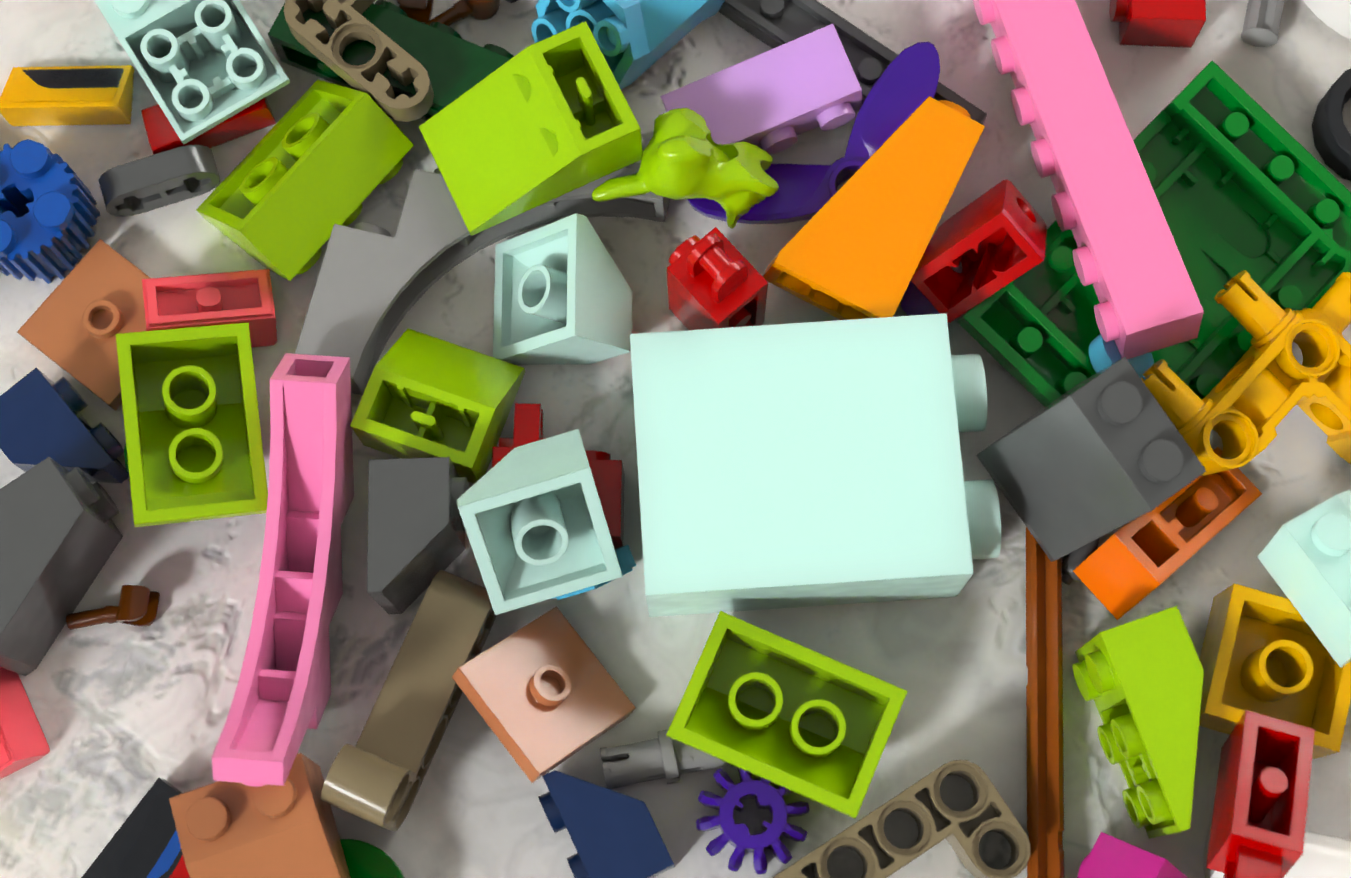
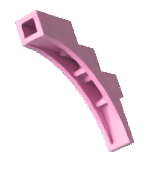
(300, 579)

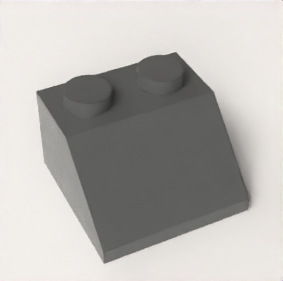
(411, 527)

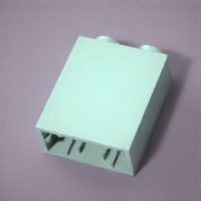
(808, 465)

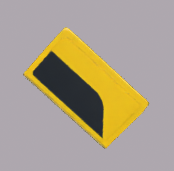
(68, 95)

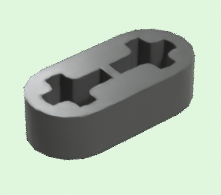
(159, 180)

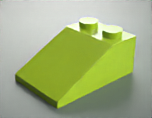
(191, 424)

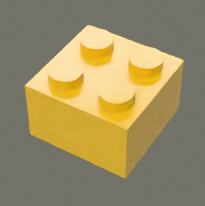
(1271, 663)

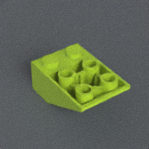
(533, 130)
(1150, 708)

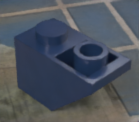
(45, 421)
(607, 828)

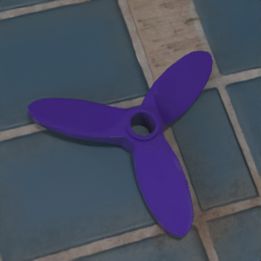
(808, 188)

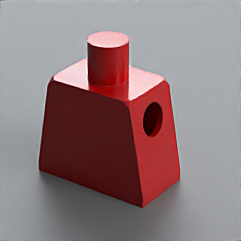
(993, 239)

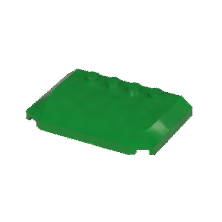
(1234, 201)

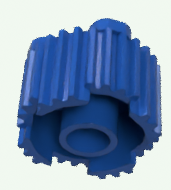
(42, 213)

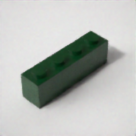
(449, 60)

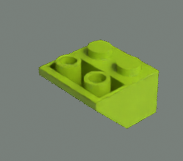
(437, 403)

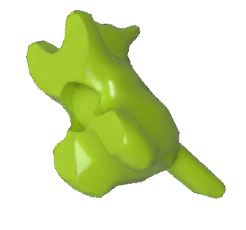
(689, 165)

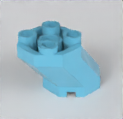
(627, 31)

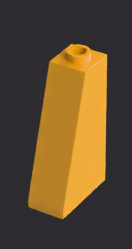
(875, 229)

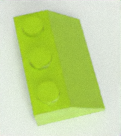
(307, 177)
(787, 714)

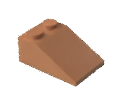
(260, 829)

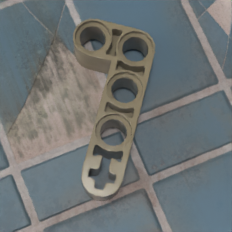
(413, 707)
(935, 823)

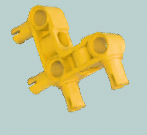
(1267, 377)

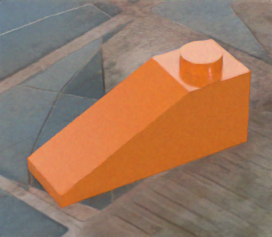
(1162, 540)

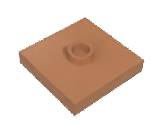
(83, 316)
(543, 693)

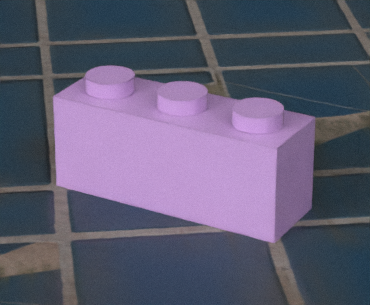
(777, 93)

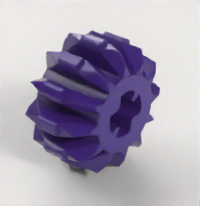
(738, 834)

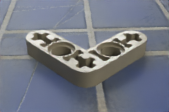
(352, 26)

